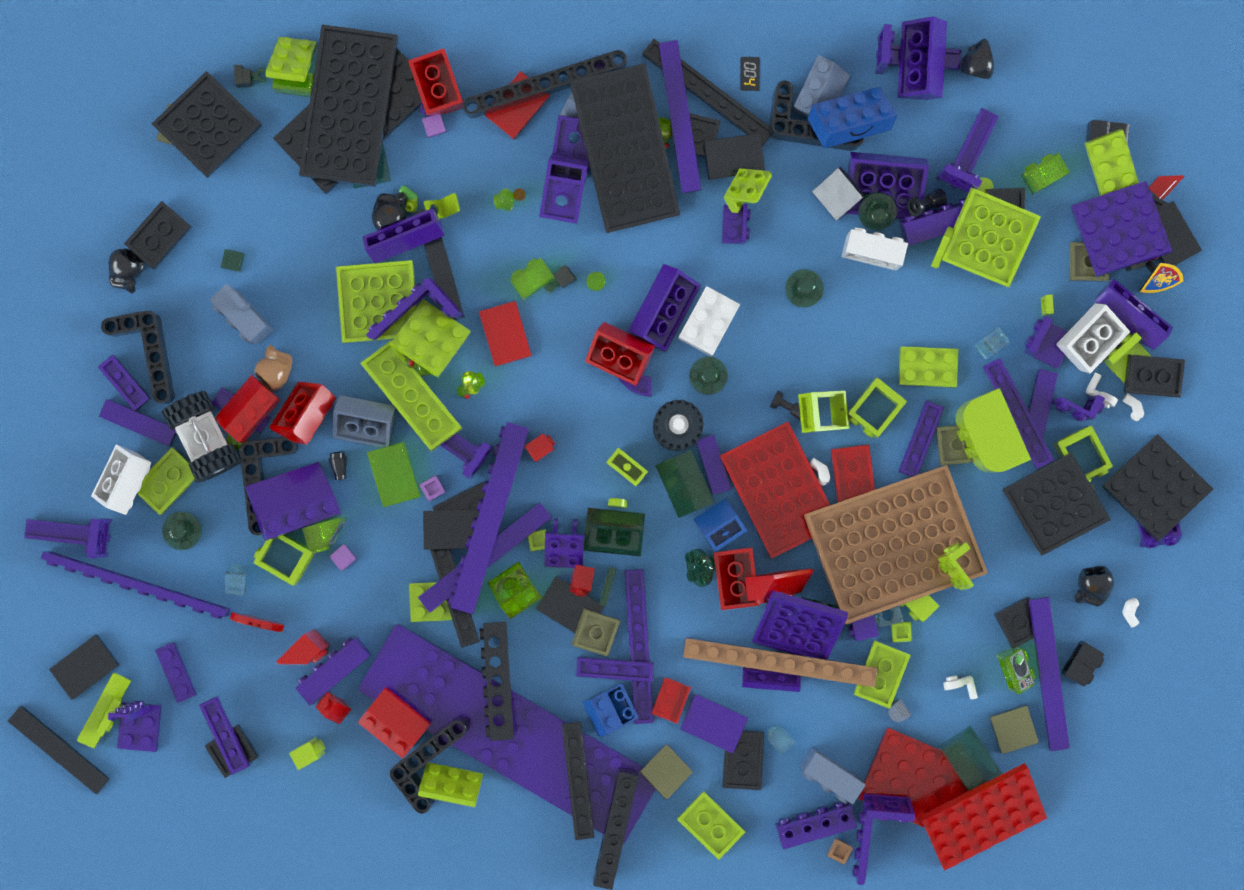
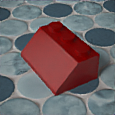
(436, 83)
(619, 353)
(247, 409)
(303, 412)
(731, 570)
(786, 581)
(307, 649)
(394, 722)

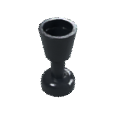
(933, 200)
(779, 401)

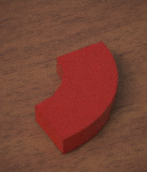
(256, 622)

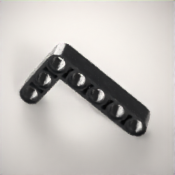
(788, 124)
(150, 349)
(256, 459)
(423, 756)

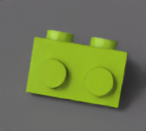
(746, 187)
(1118, 356)
(949, 565)

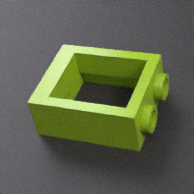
(889, 394)
(810, 412)
(1078, 435)
(300, 568)

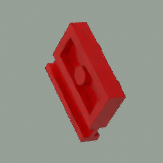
(670, 700)

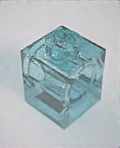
(896, 617)

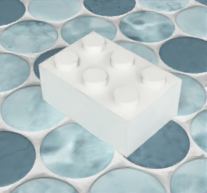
(874, 249)
(709, 321)
(1093, 338)
(121, 479)

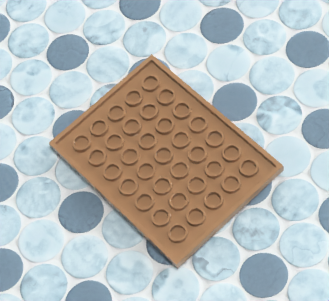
(888, 542)

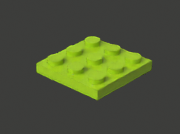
(430, 338)

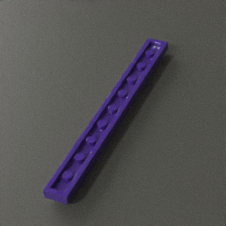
(127, 582)

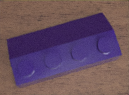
(922, 59)
(664, 307)

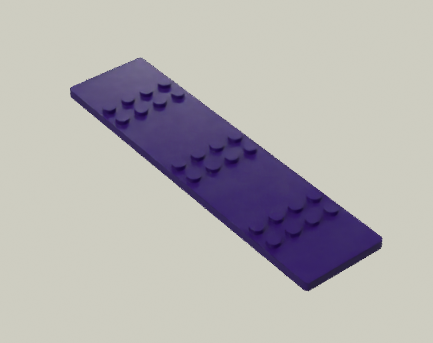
(447, 688)

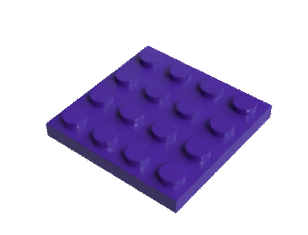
(1121, 228)
(799, 626)

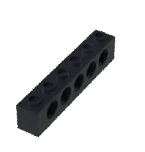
(499, 631)
(615, 828)

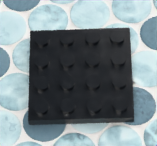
(206, 124)
(1157, 487)
(1056, 504)

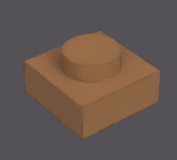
(839, 851)

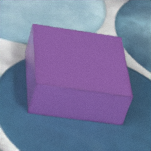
(434, 125)
(432, 488)
(343, 557)

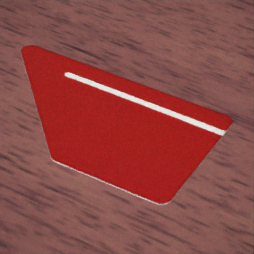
(1164, 185)

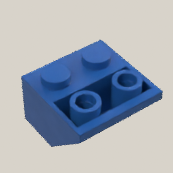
(720, 525)
(610, 710)

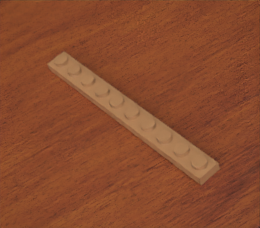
(780, 662)

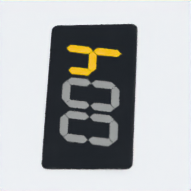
(749, 74)

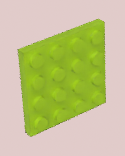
(990, 237)
(368, 293)

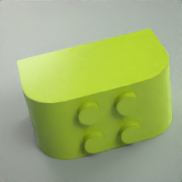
(990, 433)

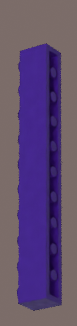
(489, 518)

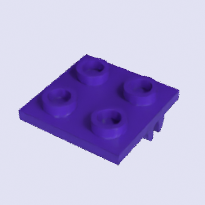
(563, 549)

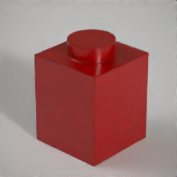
(540, 447)
(581, 580)
(333, 708)

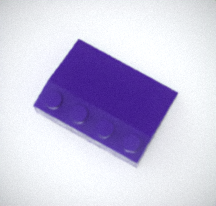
(889, 174)
(292, 501)

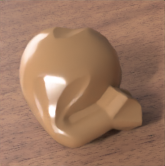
(274, 369)

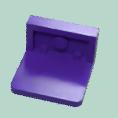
(1043, 342)
(1092, 407)

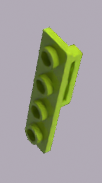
(98, 720)

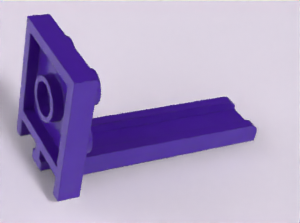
(889, 54)
(960, 173)
(406, 304)
(472, 455)
(93, 536)
(137, 725)
(882, 808)

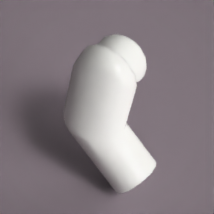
(1136, 405)
(823, 471)
(1129, 610)

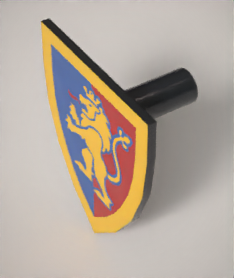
(1162, 277)

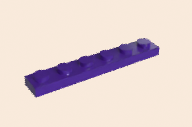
(1027, 428)

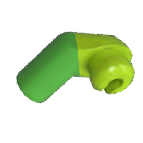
(411, 199)

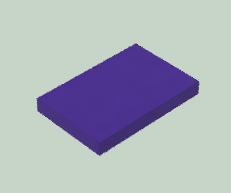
(714, 723)

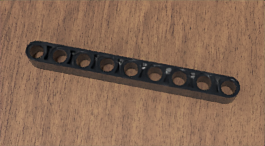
(534, 83)

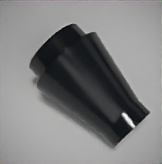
(338, 463)

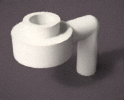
(1109, 399)
(954, 682)

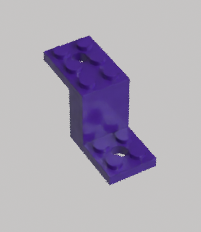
(565, 173)

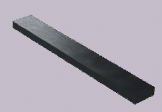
(713, 96)

